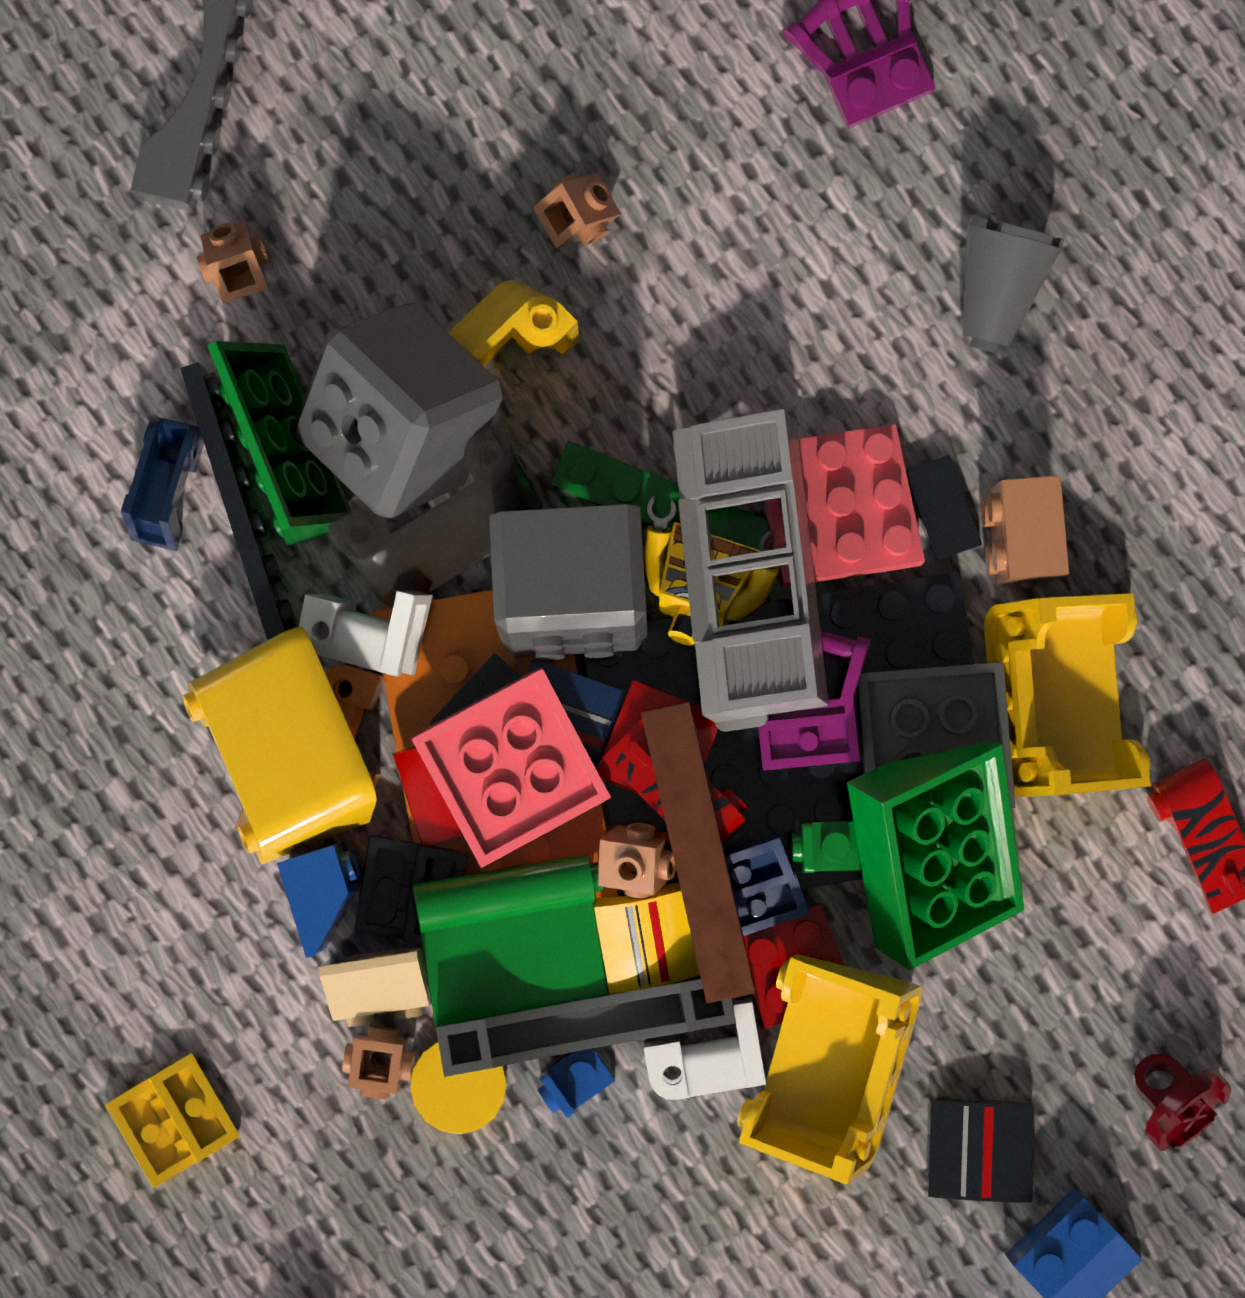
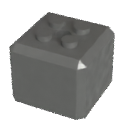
(396, 409)
(568, 581)

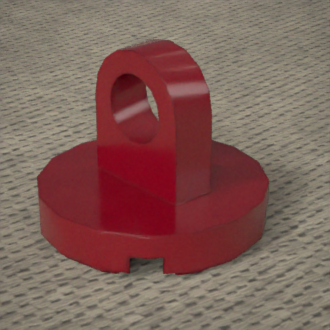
(1184, 1106)

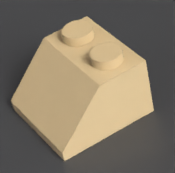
(376, 984)

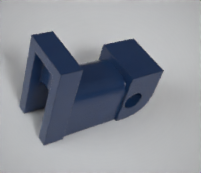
(166, 459)

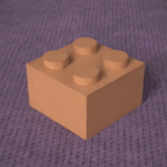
(1025, 530)

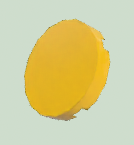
(457, 1101)

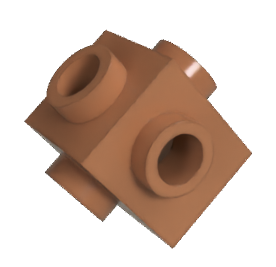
(577, 210)
(233, 260)
(635, 860)
(367, 1077)

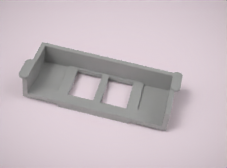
(760, 663)

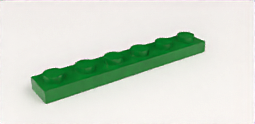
(613, 482)

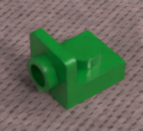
(825, 846)

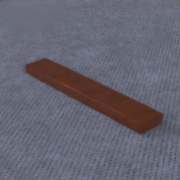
(698, 852)

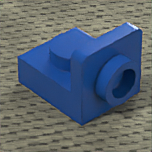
(574, 1080)

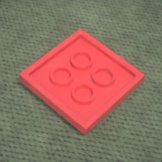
(854, 505)
(510, 767)

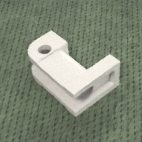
(364, 639)
(711, 1064)

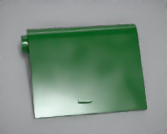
(511, 939)

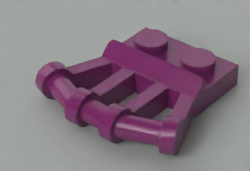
(867, 81)
(824, 732)

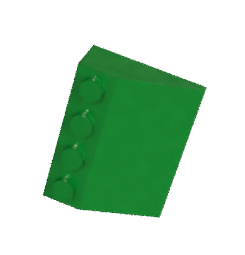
(266, 402)
(936, 850)

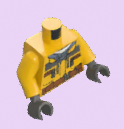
(666, 574)

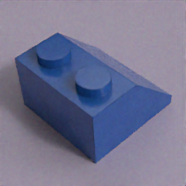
(320, 892)
(1073, 1252)

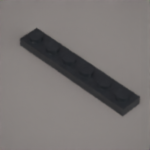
(233, 484)

